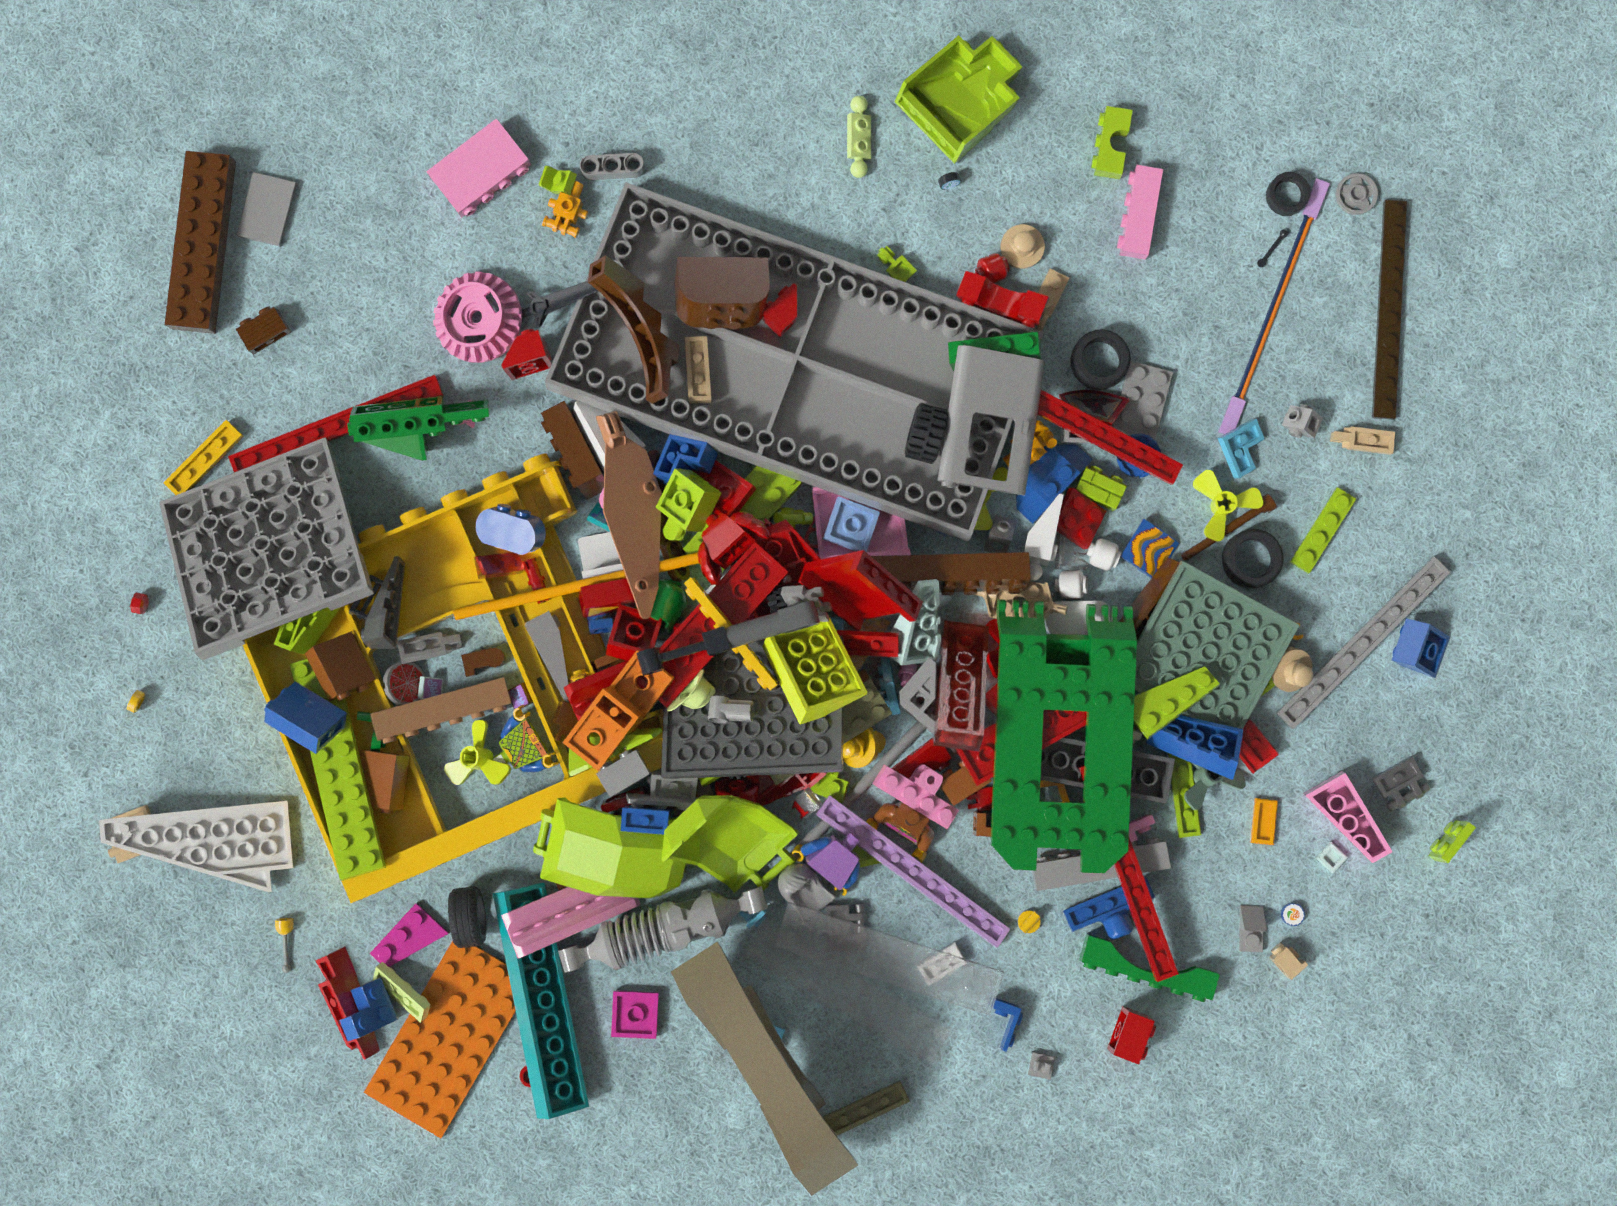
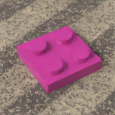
(635, 1014)

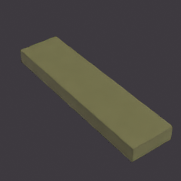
(867, 1108)

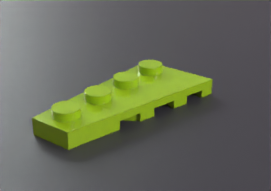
(1168, 701)

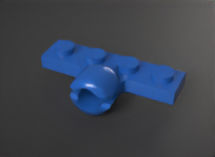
(1109, 909)

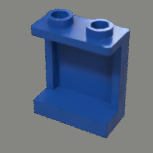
(645, 819)

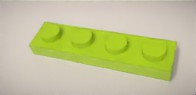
(1322, 530)

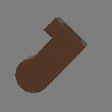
(489, 657)

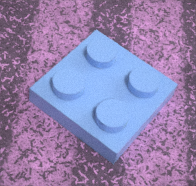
(851, 525)

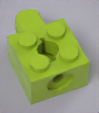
(677, 503)

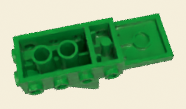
(404, 424)

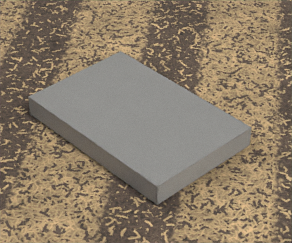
(266, 209)

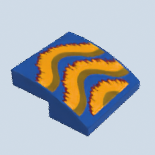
(1148, 548)

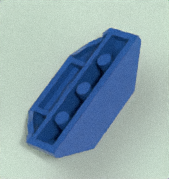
(1050, 477)

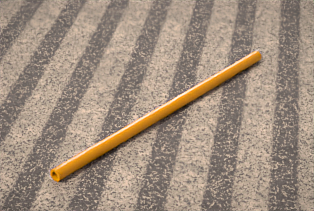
(563, 589)

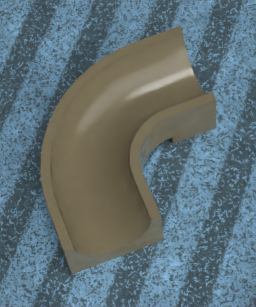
(783, 1090)

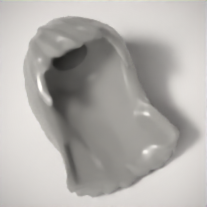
(802, 886)

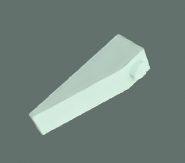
(920, 638)

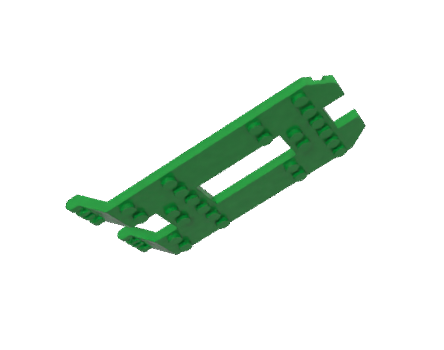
(1027, 689)

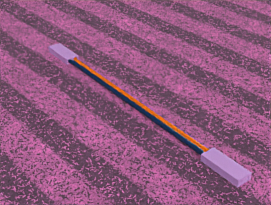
(1311, 210)

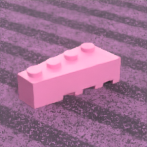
(1347, 812)

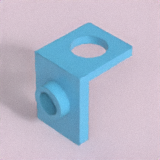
(753, 919)

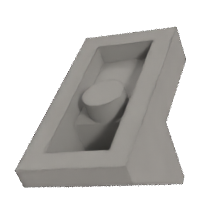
(1251, 928)

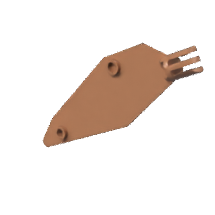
(631, 510)

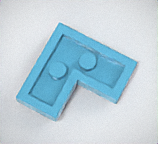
(1236, 445)
(887, 684)

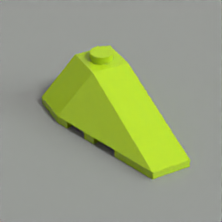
(633, 739)

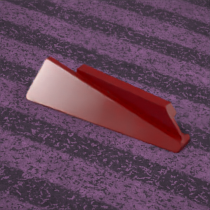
(336, 991)

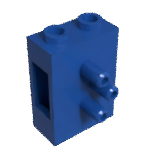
(305, 717)

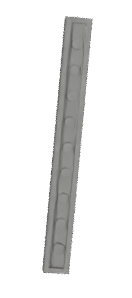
(1362, 642)

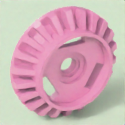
(498, 327)

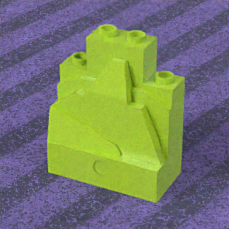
(961, 94)

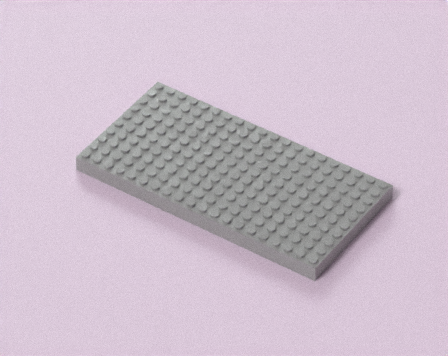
(812, 405)

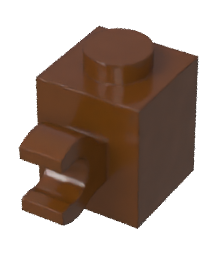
(565, 718)

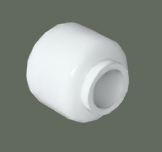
(1103, 554)
(1071, 584)

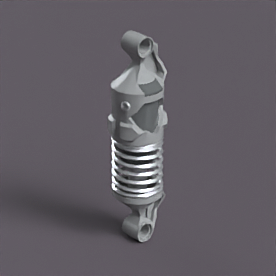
(663, 929)

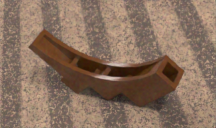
(642, 320)

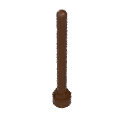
(1268, 506)

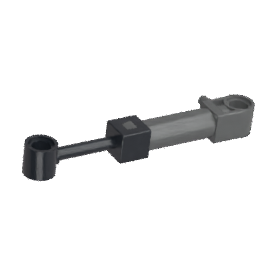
(726, 638)

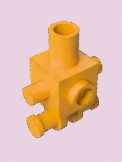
(568, 209)
(1042, 438)

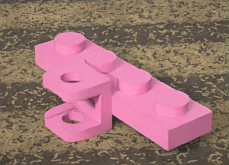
(918, 792)

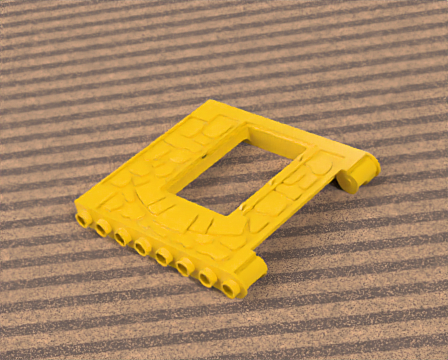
(436, 581)

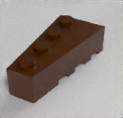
(574, 449)

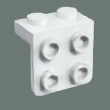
(598, 555)

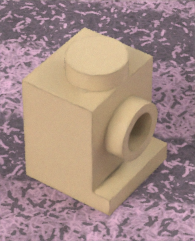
(1287, 960)

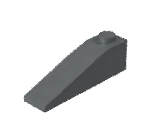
(384, 616)

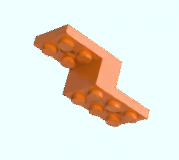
(616, 713)

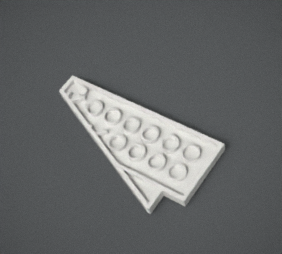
(222, 842)

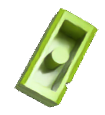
(1101, 488)

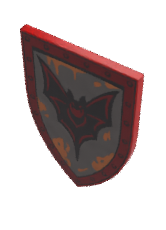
(1096, 403)

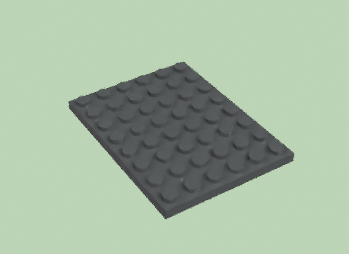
(766, 746)

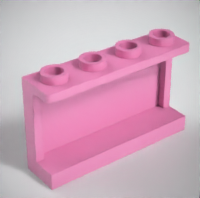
(479, 168)

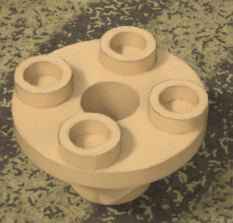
(1022, 246)
(1293, 670)

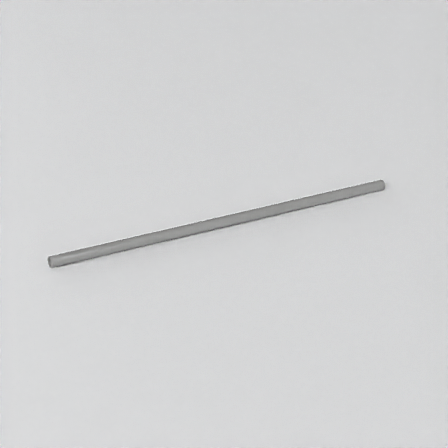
(868, 779)

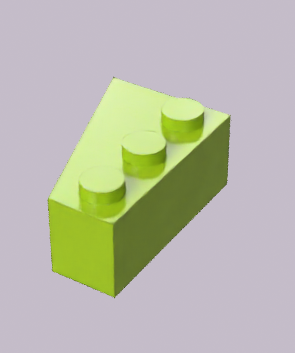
(305, 631)

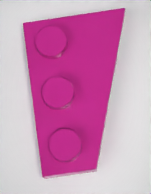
(408, 936)

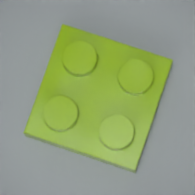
(1455, 836)

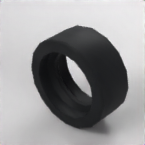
(1292, 177)

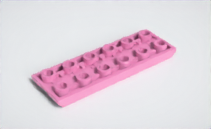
(559, 917)

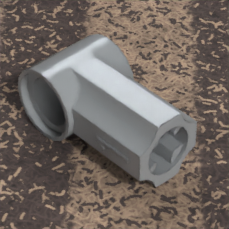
(724, 710)

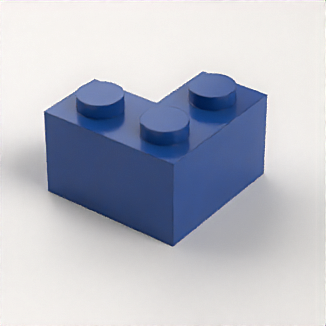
(684, 454)
(374, 1010)

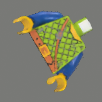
(523, 745)

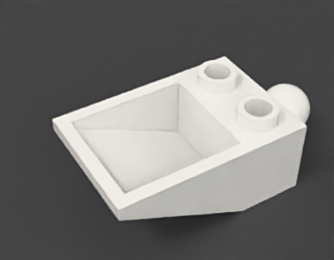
(1041, 539)

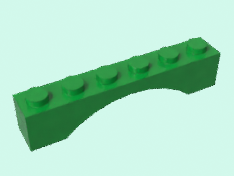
(1193, 980)

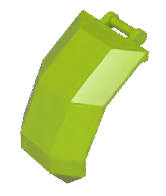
(730, 840)
(600, 859)

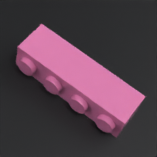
(1141, 212)

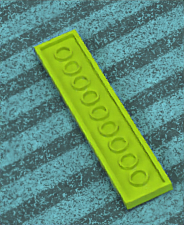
(344, 792)

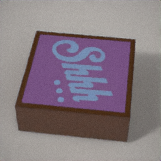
(520, 695)

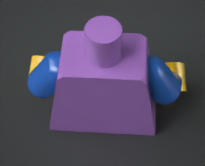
(833, 859)

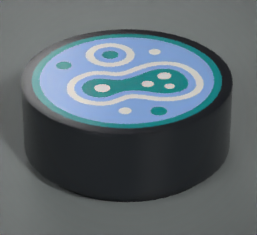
(949, 180)

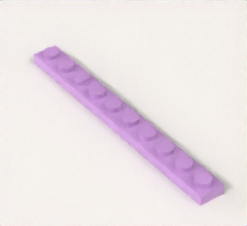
(913, 872)

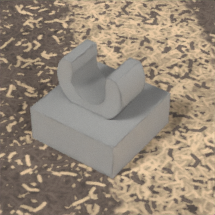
(1041, 1065)

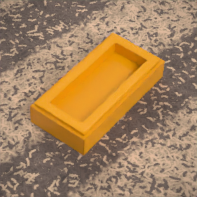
(1264, 821)

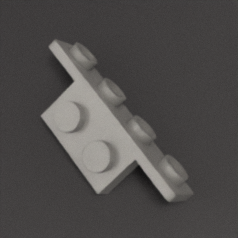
(666, 793)

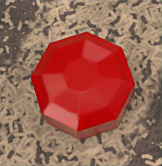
(139, 603)

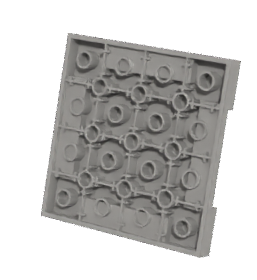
(264, 548)

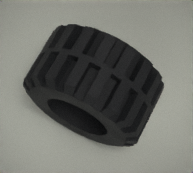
(926, 433)

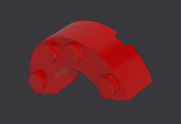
(1016, 306)

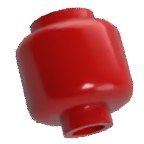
(993, 267)

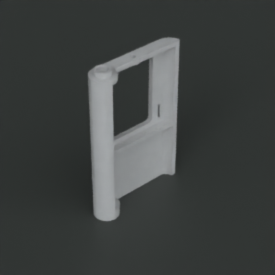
(994, 386)

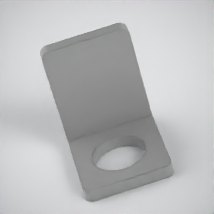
(1001, 532)

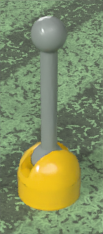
(285, 927)

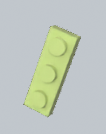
(402, 992)

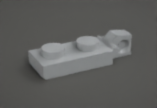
(428, 646)

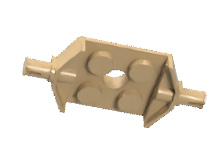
(1032, 593)

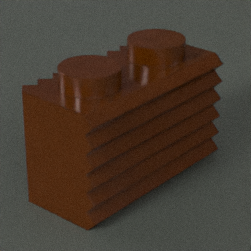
(262, 329)

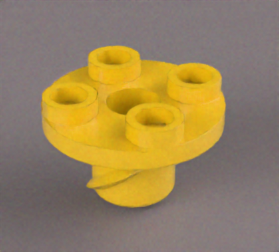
(861, 749)

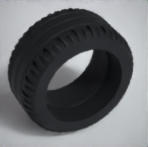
(1116, 343)
(1275, 552)
(467, 917)

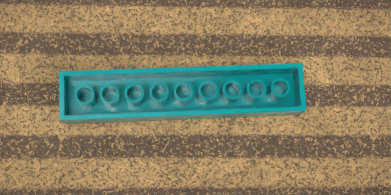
(543, 1016)

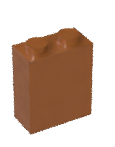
(340, 667)
(385, 779)

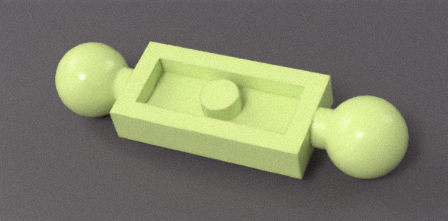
(859, 136)

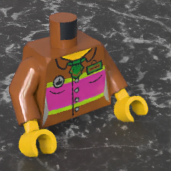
(906, 823)

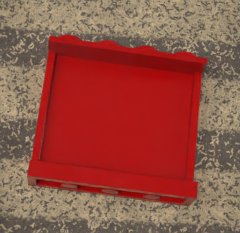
(860, 588)

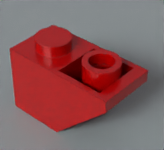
(783, 311)

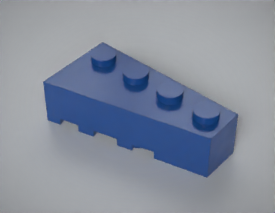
(1201, 743)

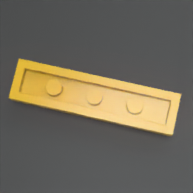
(203, 458)

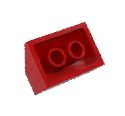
(527, 355)
(927, 754)

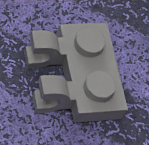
(798, 594)

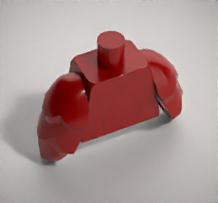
(726, 541)

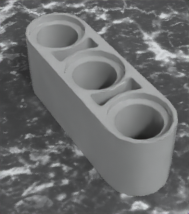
(602, 162)

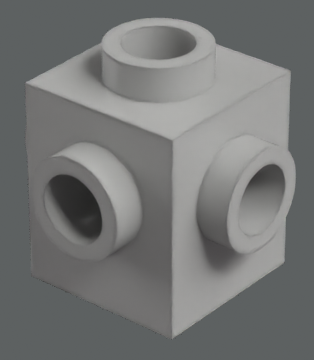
(1302, 421)

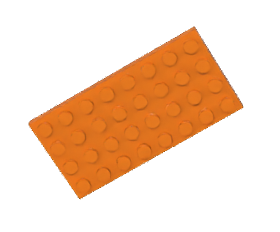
(441, 1057)

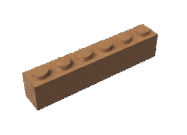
(440, 709)

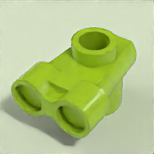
(793, 516)

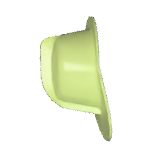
(695, 695)

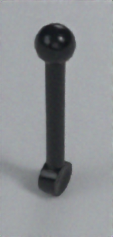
(1262, 262)

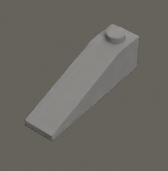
(547, 641)

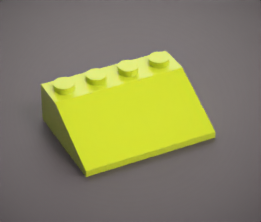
(814, 670)

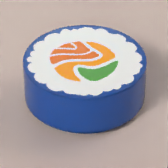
(1292, 914)

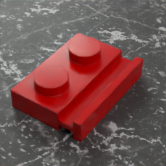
(1255, 747)

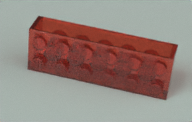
(961, 686)

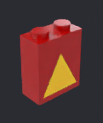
(605, 597)

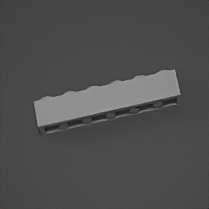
(1066, 868)

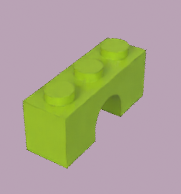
(1113, 123)

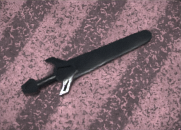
(543, 305)

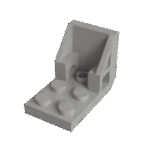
(919, 689)

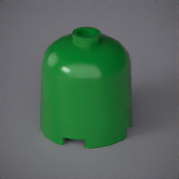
(668, 604)

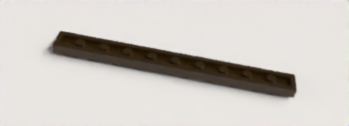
(1389, 309)

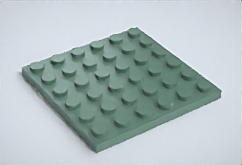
(1215, 628)

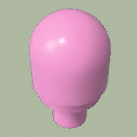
(906, 673)

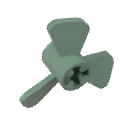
(1195, 795)

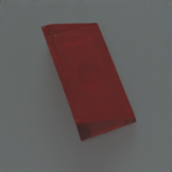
(498, 565)

